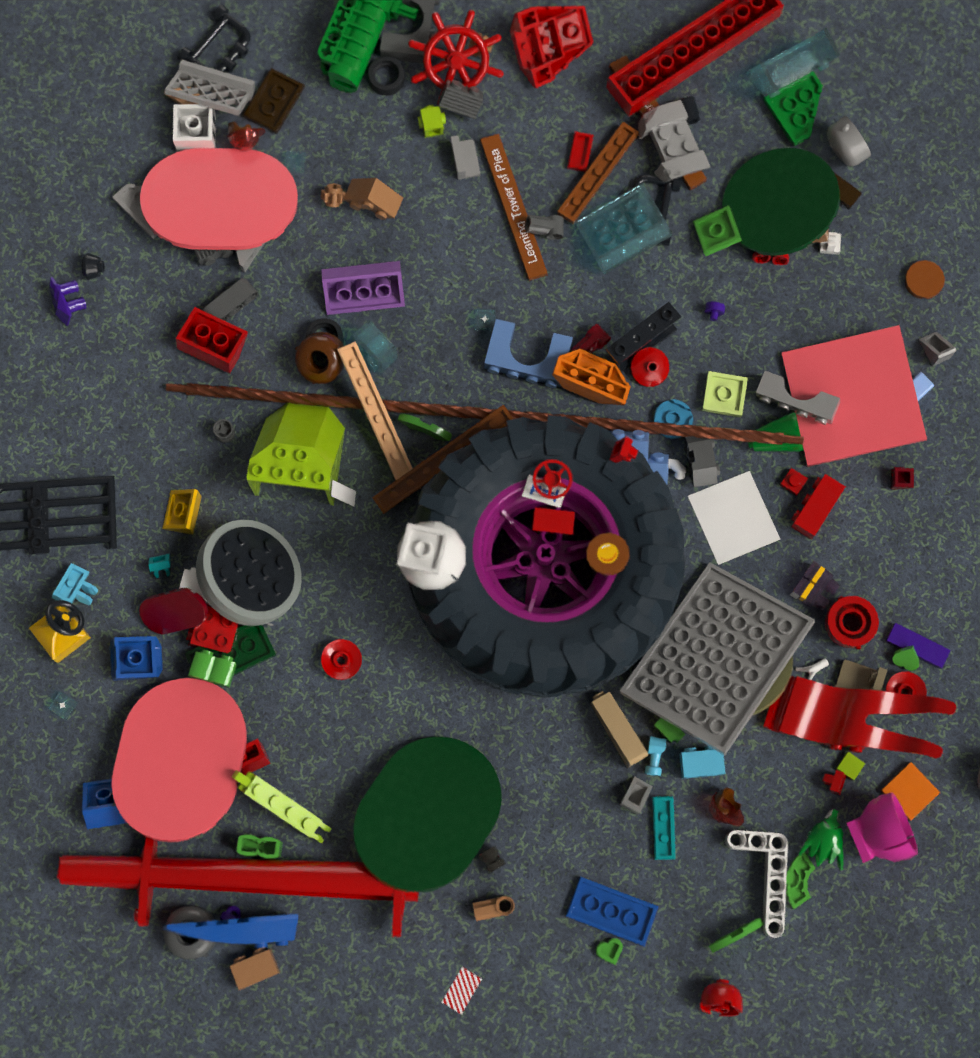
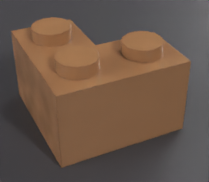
(373, 196)

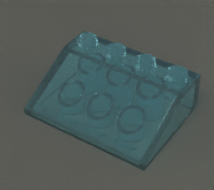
(623, 228)

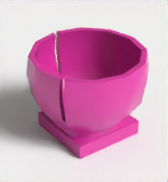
(883, 831)

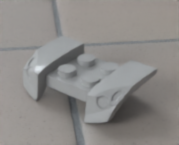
(673, 141)

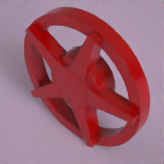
(552, 479)

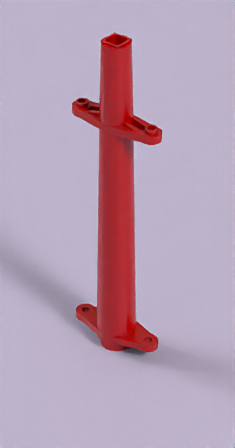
(260, 876)

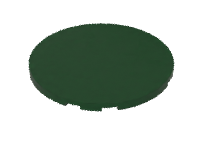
(782, 200)

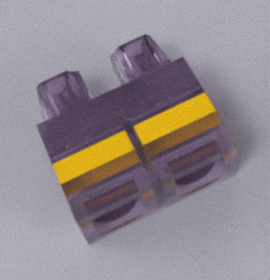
(812, 585)

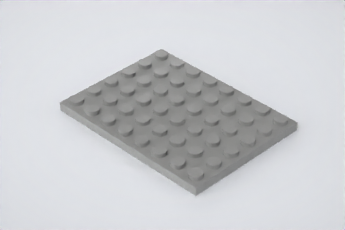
(717, 658)

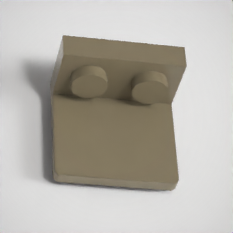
(860, 677)

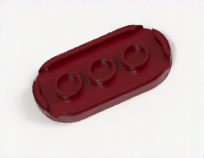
(173, 611)

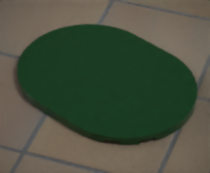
(427, 814)

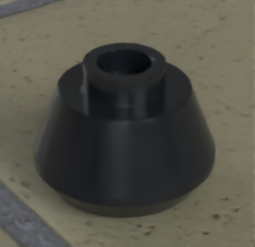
(92, 266)

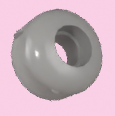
(847, 142)

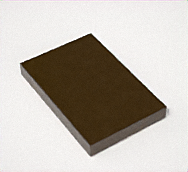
(274, 101)

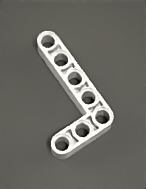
(770, 874)

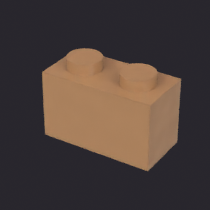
(254, 969)

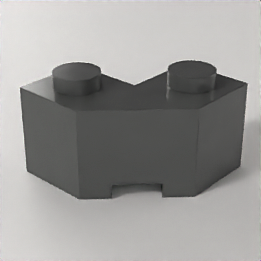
(702, 461)

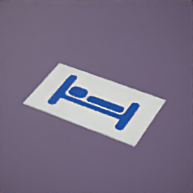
(530, 492)

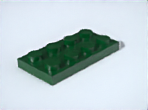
(248, 649)

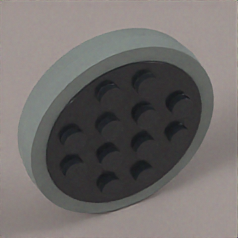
(248, 572)

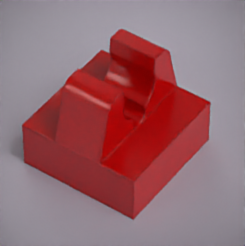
(623, 450)
(836, 781)

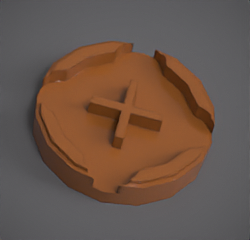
(924, 279)

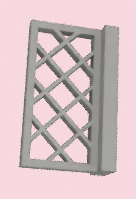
(208, 79)

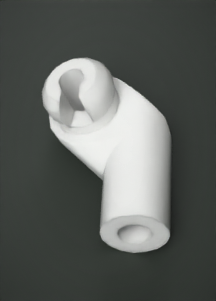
(678, 468)

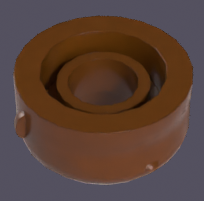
(308, 369)

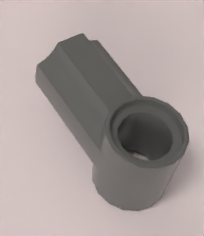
(550, 226)

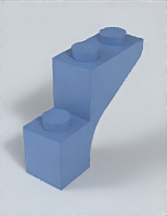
(657, 461)

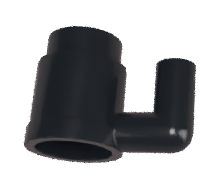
(691, 109)

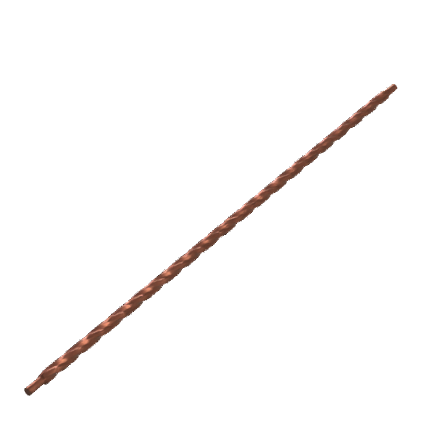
(481, 413)

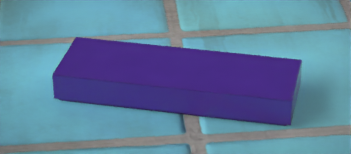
(925, 648)

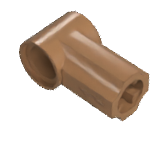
(491, 908)

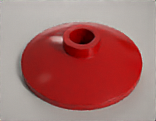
(640, 367)
(346, 650)
(908, 681)

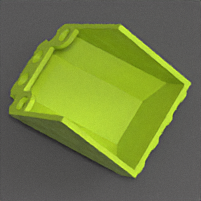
(298, 449)

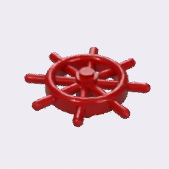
(455, 57)

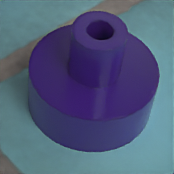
(715, 309)

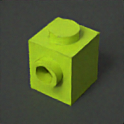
(432, 121)

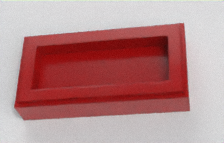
(580, 151)

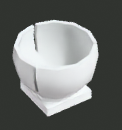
(431, 554)

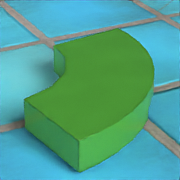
(432, 430)
(796, 880)
(736, 935)

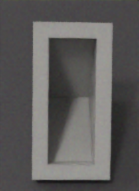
(937, 348)
(636, 795)

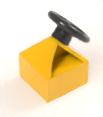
(60, 630)

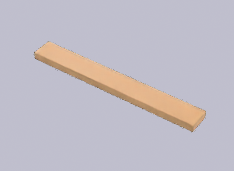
(375, 409)

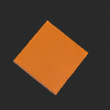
(912, 790)

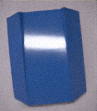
(135, 658)

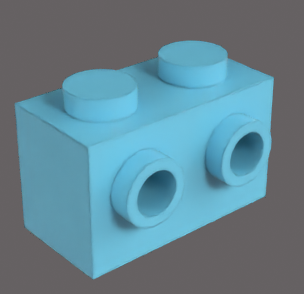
(701, 763)

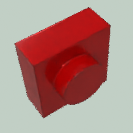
(793, 481)

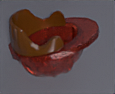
(243, 137)
(725, 808)

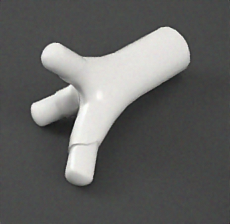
(813, 669)

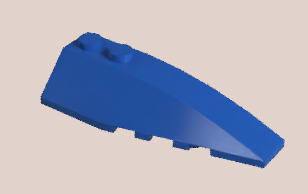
(99, 805)
(241, 931)

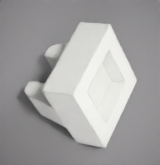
(832, 245)

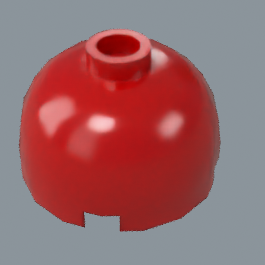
(721, 998)

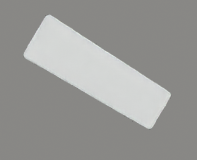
(343, 493)

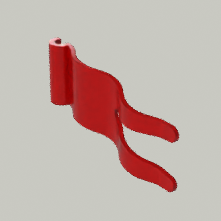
(840, 714)

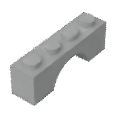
(821, 407)

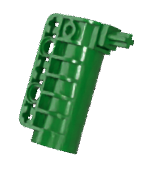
(356, 38)

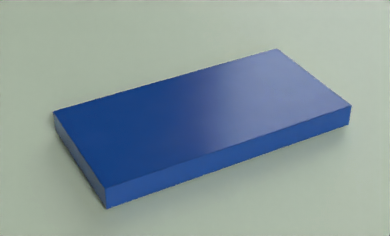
(612, 911)

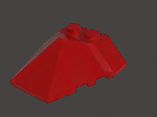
(549, 40)

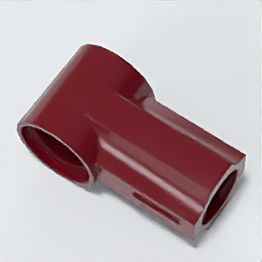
(594, 339)

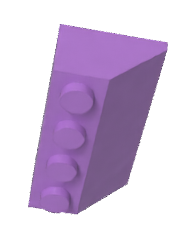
(363, 287)

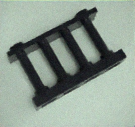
(646, 334)

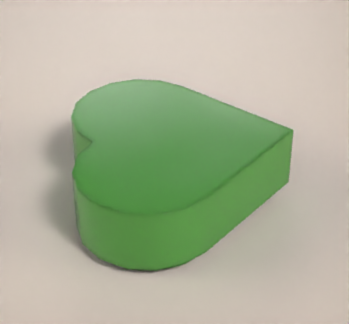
(906, 657)
(610, 951)

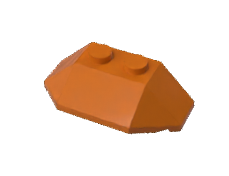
(591, 377)

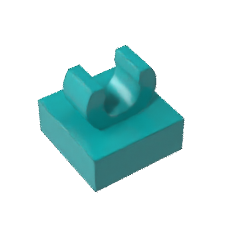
(158, 563)

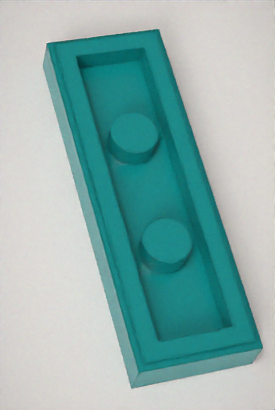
(663, 828)

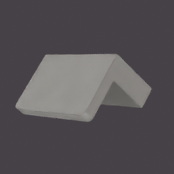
(465, 158)

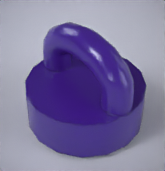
(227, 915)

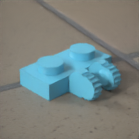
(70, 586)

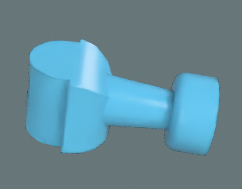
(655, 748)

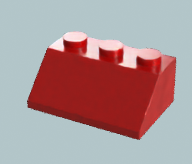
(211, 340)

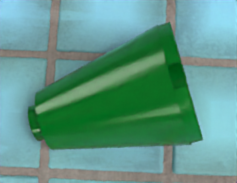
(786, 425)

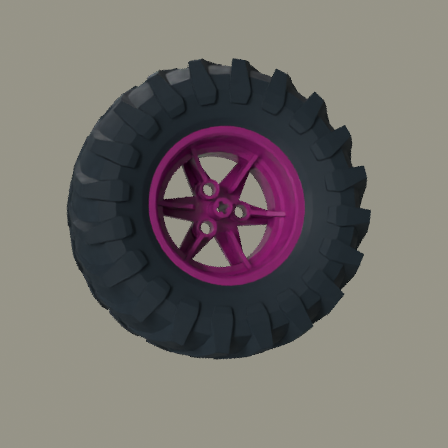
(605, 626)

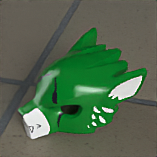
(826, 841)

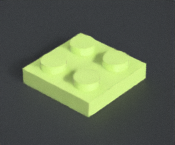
(724, 394)

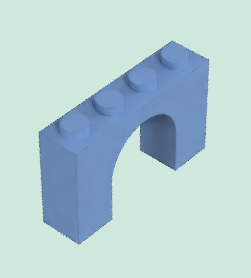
(501, 360)

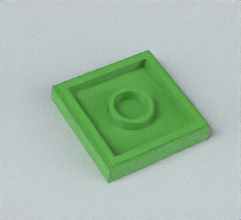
(717, 231)

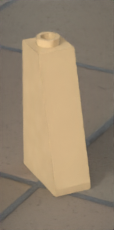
(618, 729)

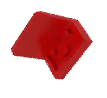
(214, 633)

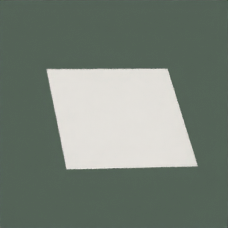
(734, 517)

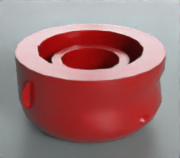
(863, 611)

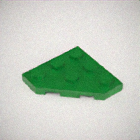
(796, 107)

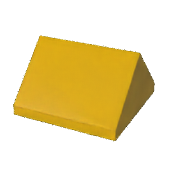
(182, 511)

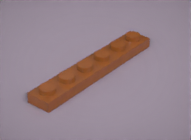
(598, 173)

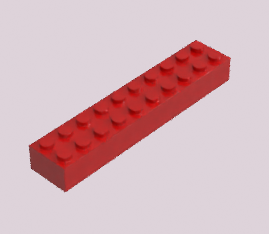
(689, 51)

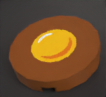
(608, 554)

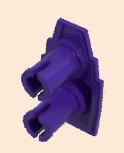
(62, 307)

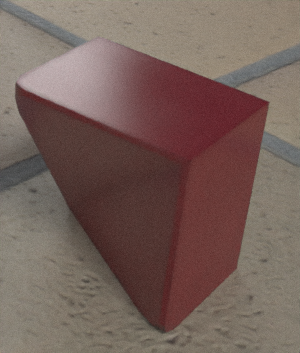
(902, 478)

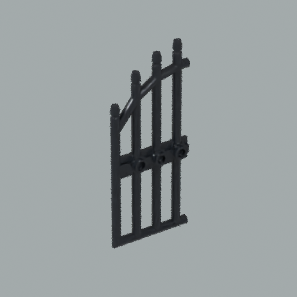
(38, 515)

